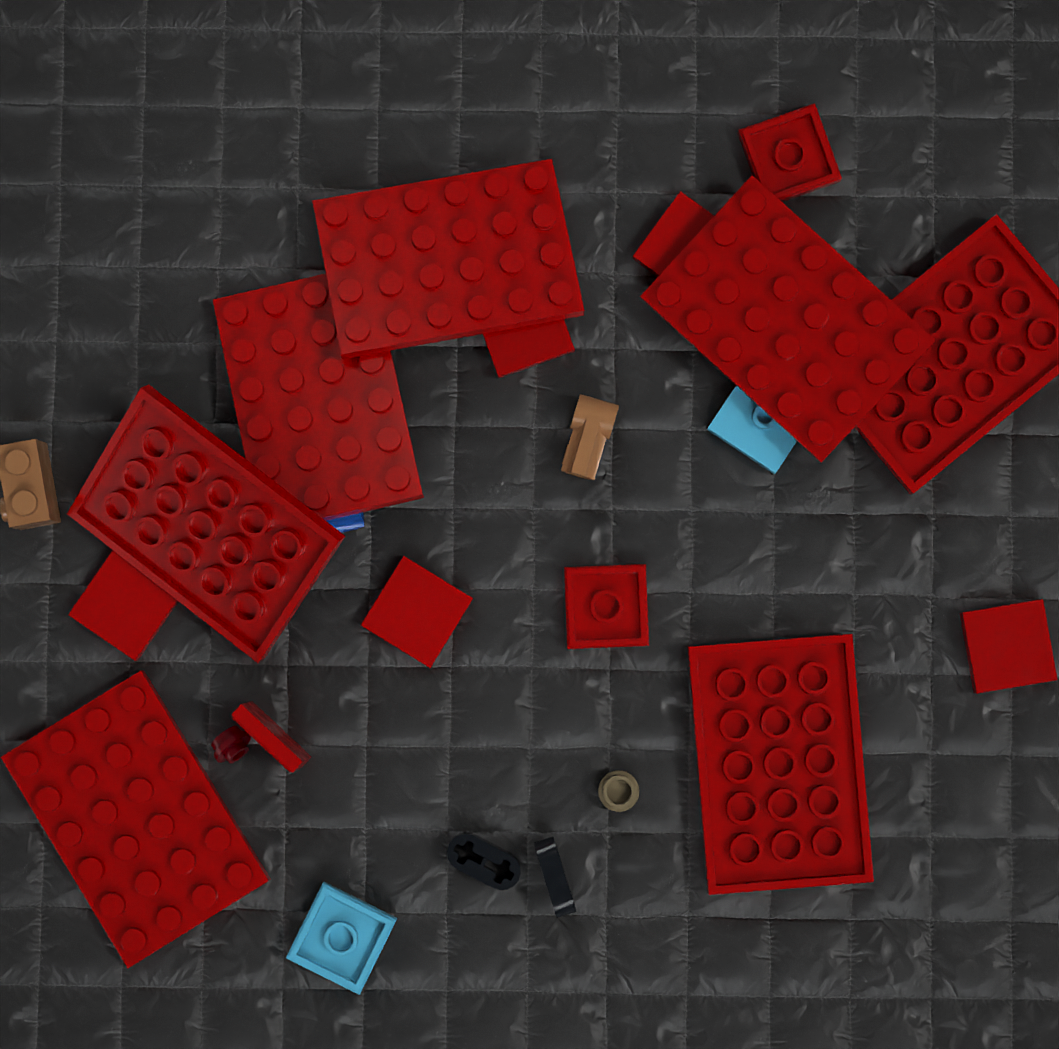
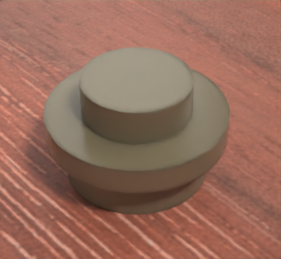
(618, 791)

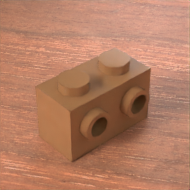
(27, 485)

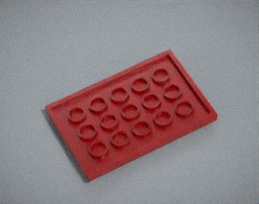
(447, 258)
(787, 319)
(991, 353)
(307, 416)
(204, 523)
(780, 764)
(135, 818)

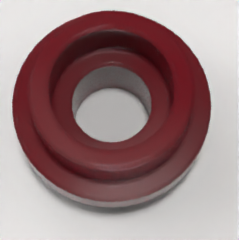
(231, 745)

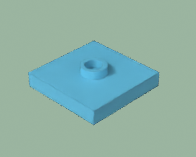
(751, 431)
(341, 938)

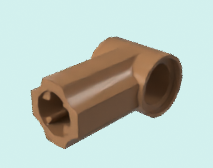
(591, 427)

